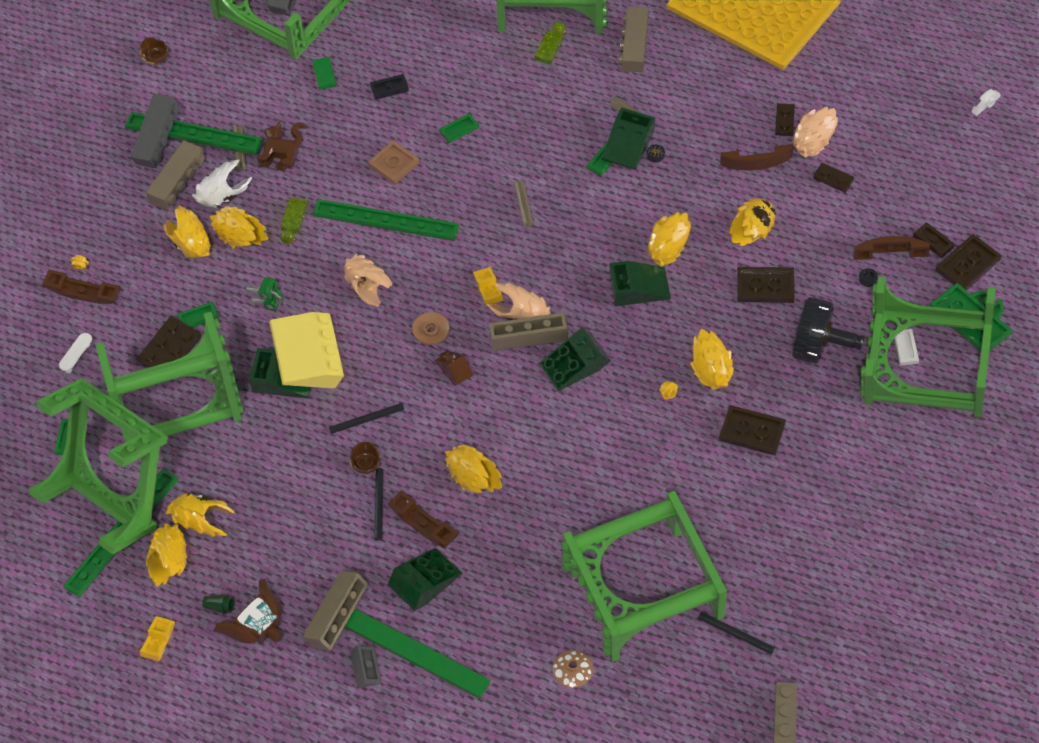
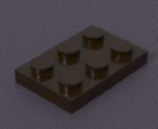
(968, 262)
(765, 284)
(169, 344)
(752, 430)

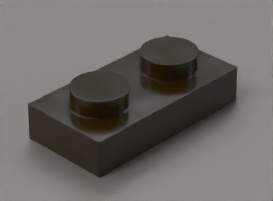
(785, 119)
(833, 177)
(938, 242)

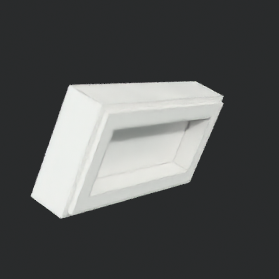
(906, 348)

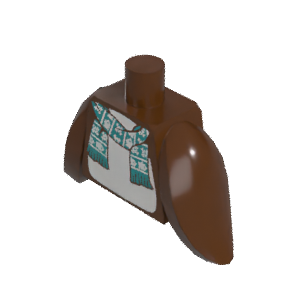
(256, 620)

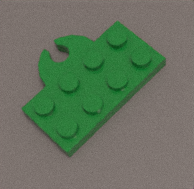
(959, 298)

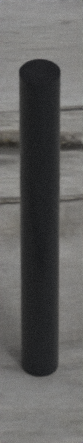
(366, 418)
(378, 504)
(736, 633)

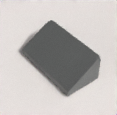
(365, 666)

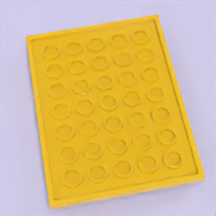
(762, 27)

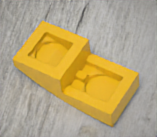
(486, 282)
(157, 639)

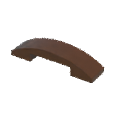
(757, 161)
(916, 247)
(80, 290)
(421, 521)

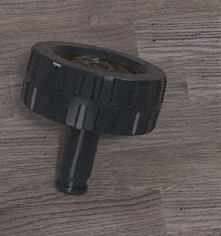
(816, 331)

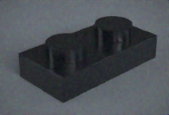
(389, 86)

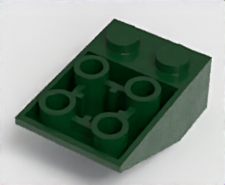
(629, 138)
(638, 283)
(574, 360)
(266, 377)
(423, 578)

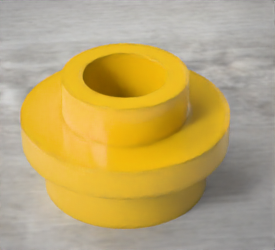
(79, 262)
(668, 390)

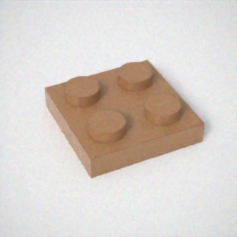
(393, 162)

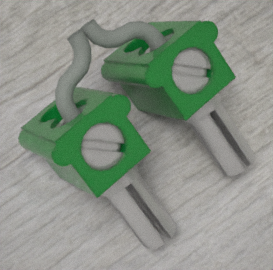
(269, 294)

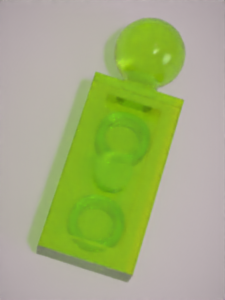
(551, 43)
(293, 219)

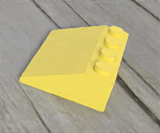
(307, 350)

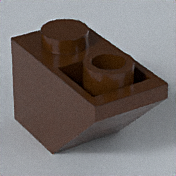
(454, 366)

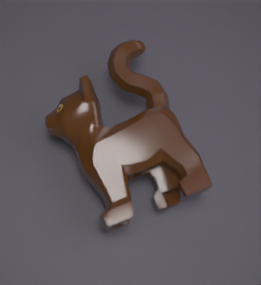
(280, 148)

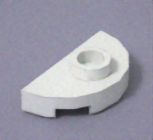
(987, 100)

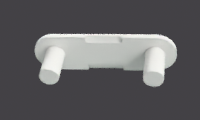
(74, 353)

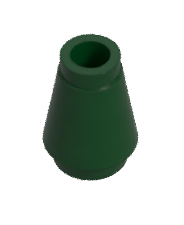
(219, 603)

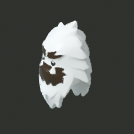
(215, 189)

